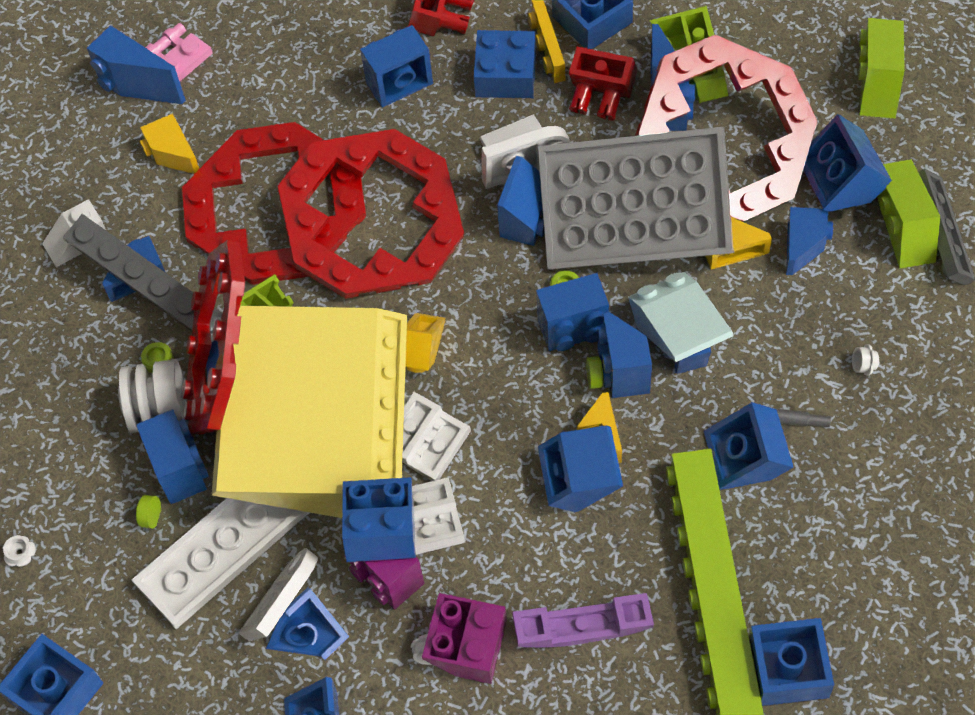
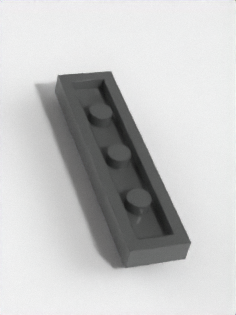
(950, 243)

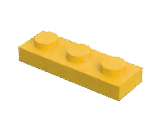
(547, 41)

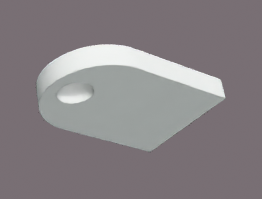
(499, 157)
(279, 596)

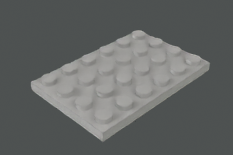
(636, 198)

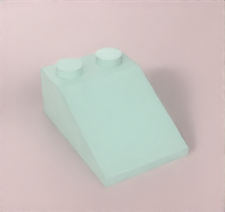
(678, 316)

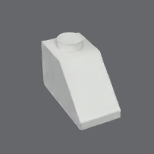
(54, 243)

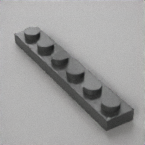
(134, 271)

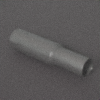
(802, 418)

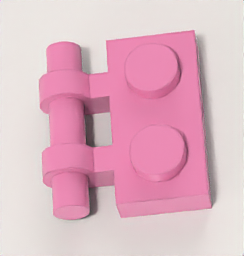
(186, 53)

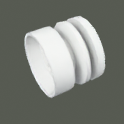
(147, 396)

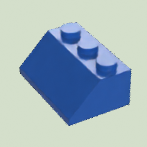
(844, 166)

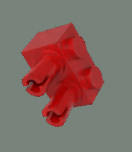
(431, 15)
(603, 73)

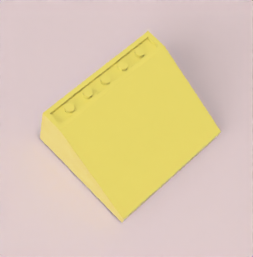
(312, 406)

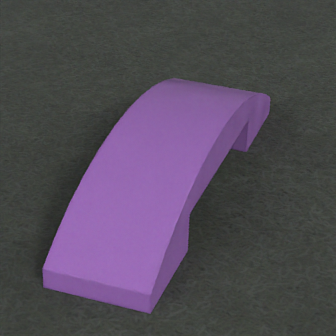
(583, 624)

